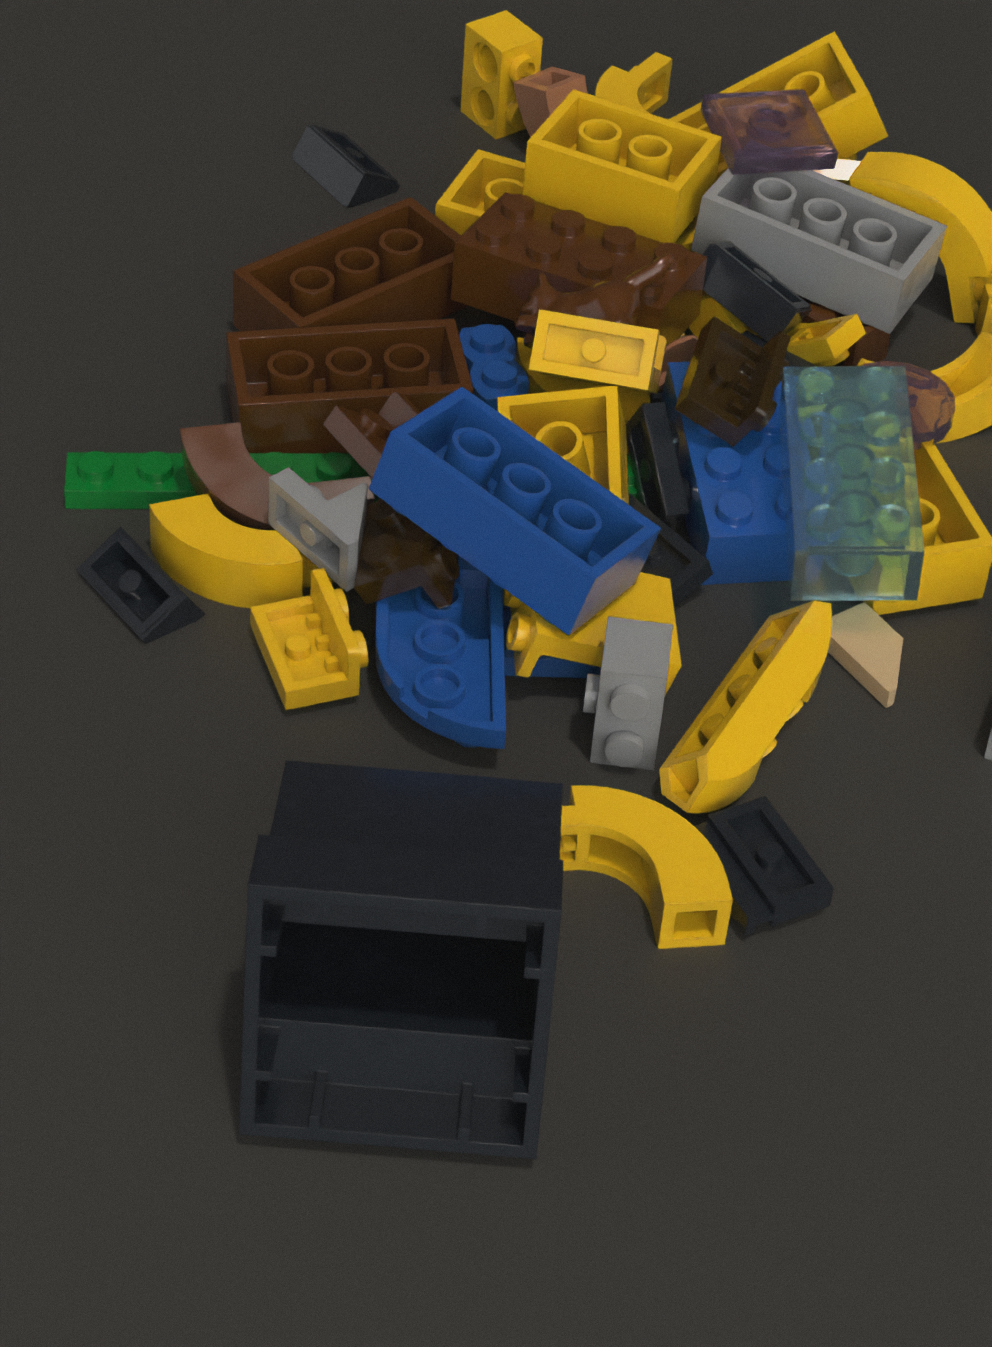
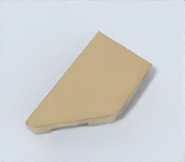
(868, 650)

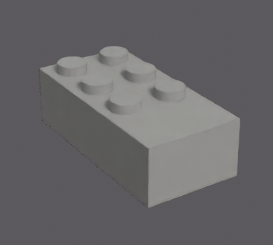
(825, 240)

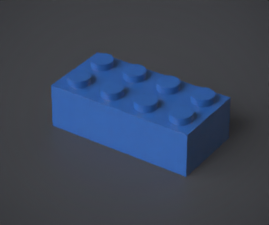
(734, 494)
(513, 509)

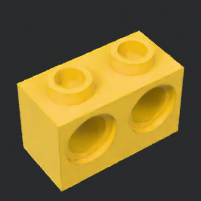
(496, 55)

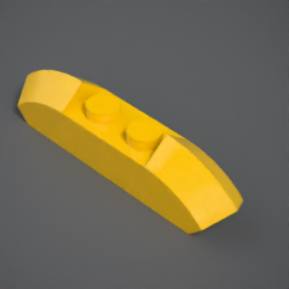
(741, 719)

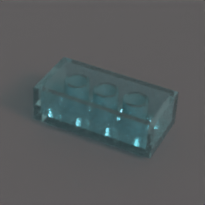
(850, 484)

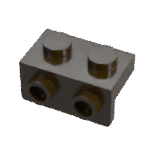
(732, 381)
(401, 557)

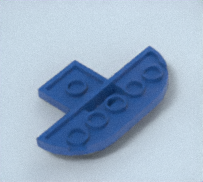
(453, 660)

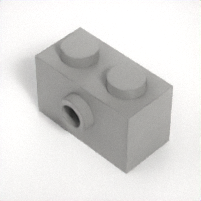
(629, 693)

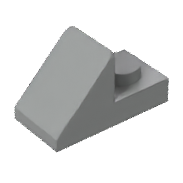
(320, 529)

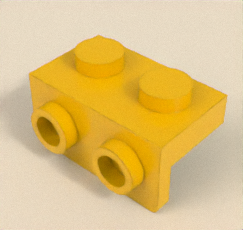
(311, 645)

